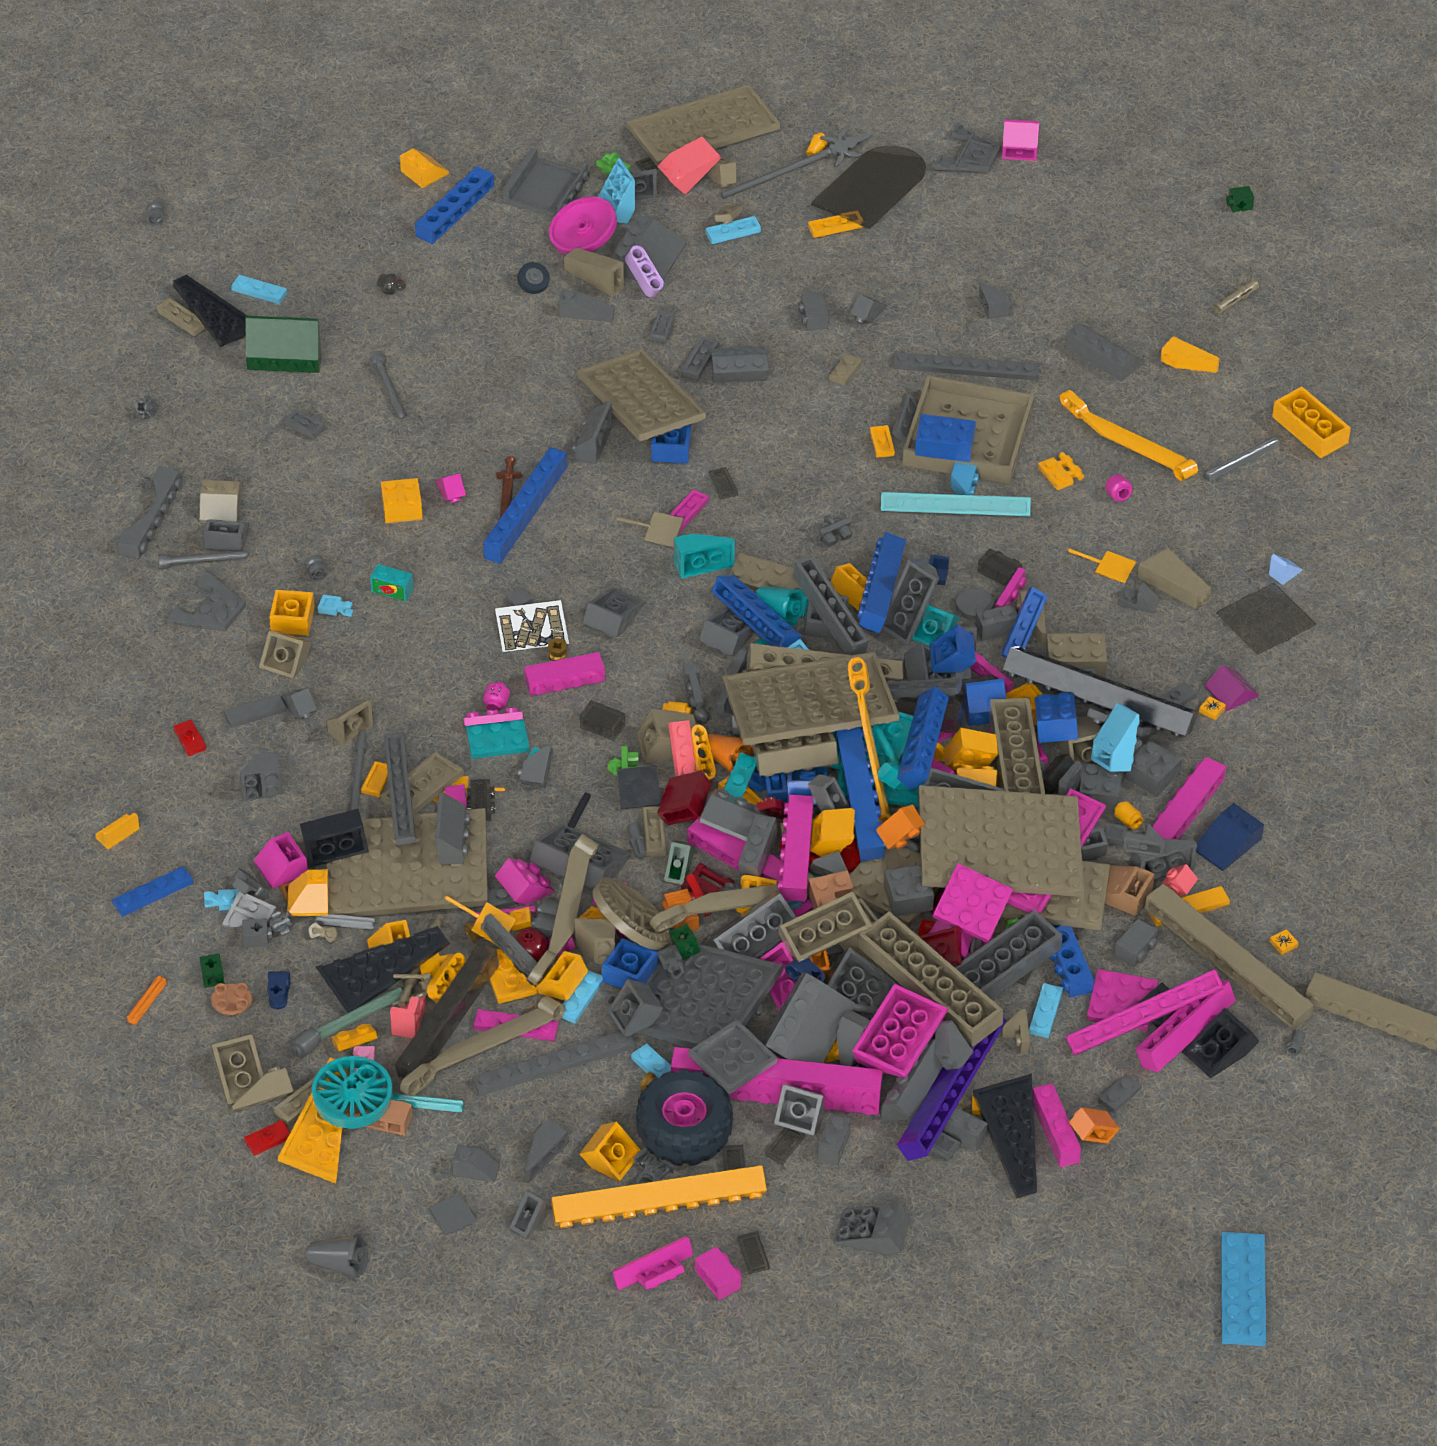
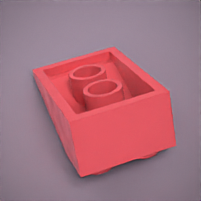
(689, 164)

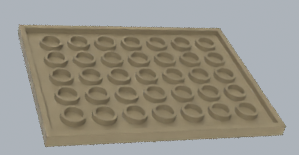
(806, 699)
(1005, 835)
(409, 875)

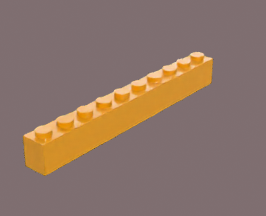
(658, 1195)

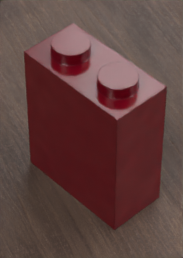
(684, 798)

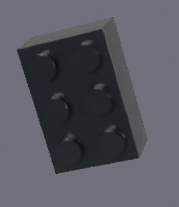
(334, 837)

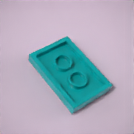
(497, 739)

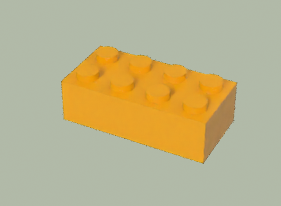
(1311, 422)

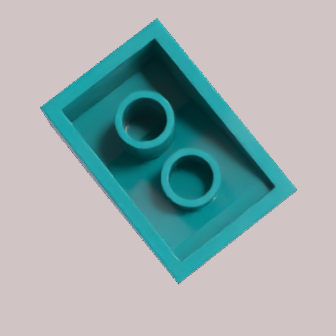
(702, 554)

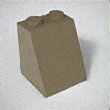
(655, 735)
(1081, 749)

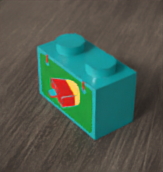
(391, 582)

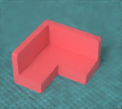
(407, 1019)

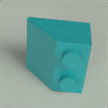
(934, 624)

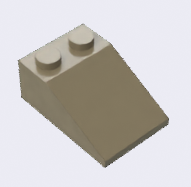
(237, 1066)

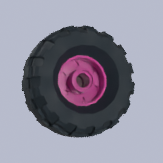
(684, 1117)

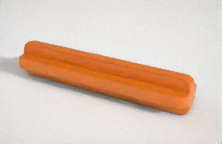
(146, 1000)

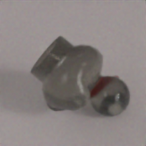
(390, 283)

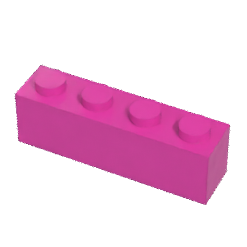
(564, 673)
(1056, 1125)

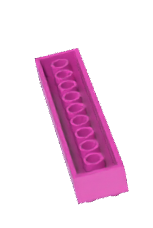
(843, 1086)

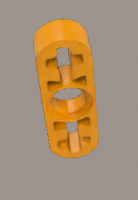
(705, 745)
(439, 980)

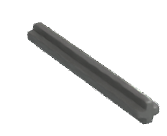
(1242, 458)

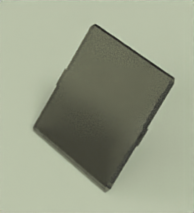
(1266, 618)

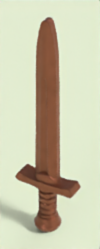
(507, 477)

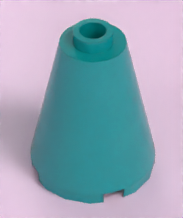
(786, 602)

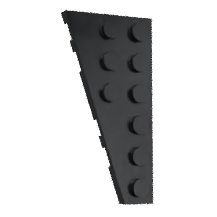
(218, 316)
(371, 971)
(1010, 1122)

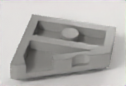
(246, 908)

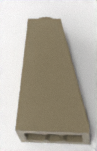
(597, 270)
(1175, 578)

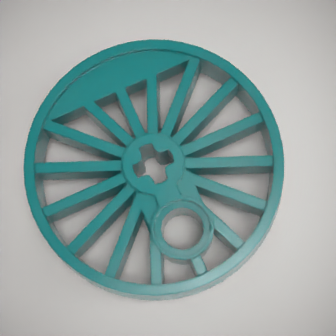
(358, 1089)

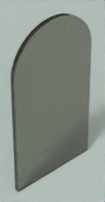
(873, 185)

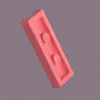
(682, 747)

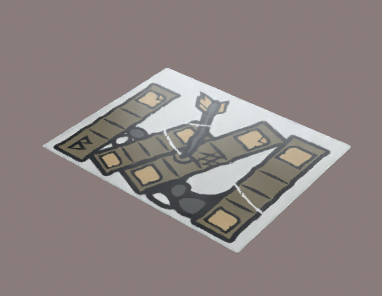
(531, 625)

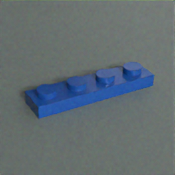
(1025, 620)
(152, 891)

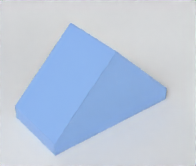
(1283, 569)

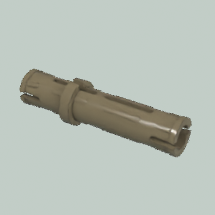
(1241, 292)

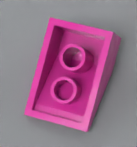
(784, 984)

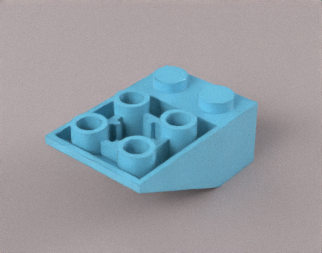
(620, 191)
(1116, 740)

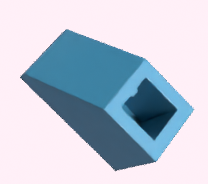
(964, 478)

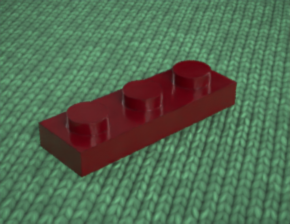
(772, 807)

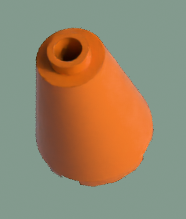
(727, 749)

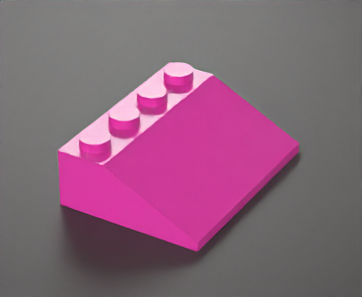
(898, 1032)

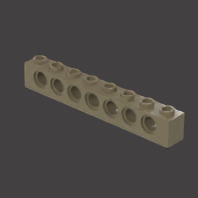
(766, 657)

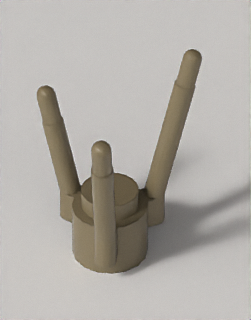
(423, 984)

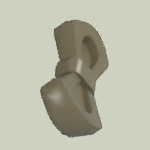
(316, 930)

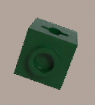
(1240, 199)
(686, 946)
(210, 967)

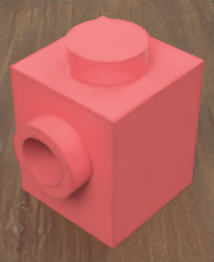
(1180, 879)

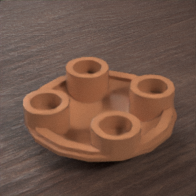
(231, 998)

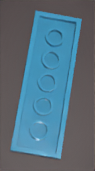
(1243, 1289)

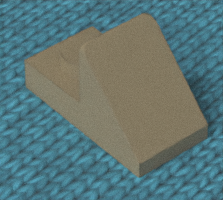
(1018, 1028)

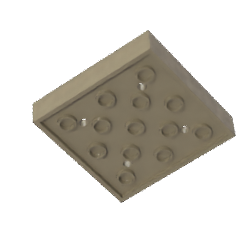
(1000, 425)

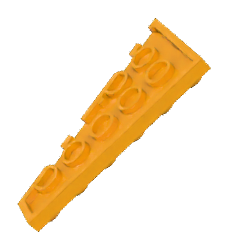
(314, 1142)

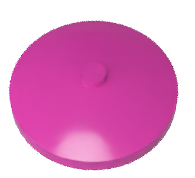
(583, 225)

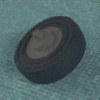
(533, 278)

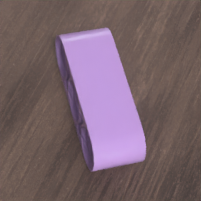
(644, 279)

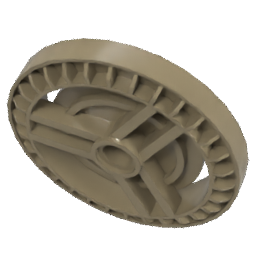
(629, 913)

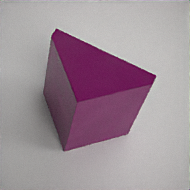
(1230, 688)

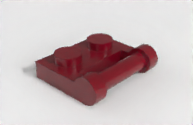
(705, 886)

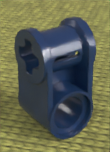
(795, 969)
(278, 988)

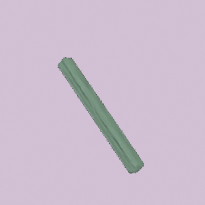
(360, 1013)

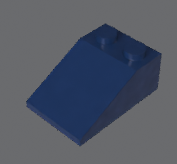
(1229, 837)

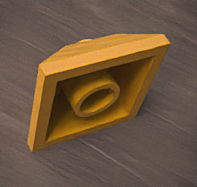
(309, 894)

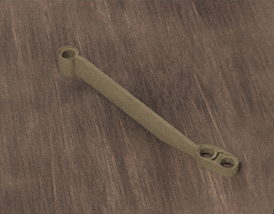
(714, 902)
(568, 903)
(547, 1010)

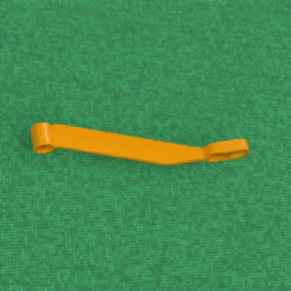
(1180, 465)
(855, 677)

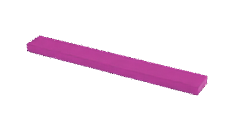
(1144, 1012)

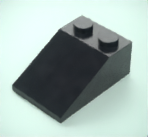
(1220, 1044)

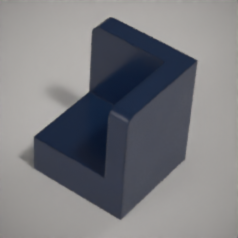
(941, 564)

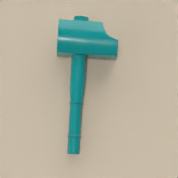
(889, 771)

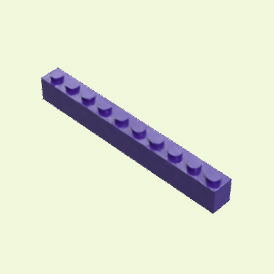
(942, 1101)

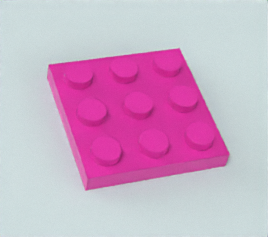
(972, 902)
(1117, 992)

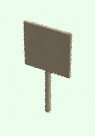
(661, 528)

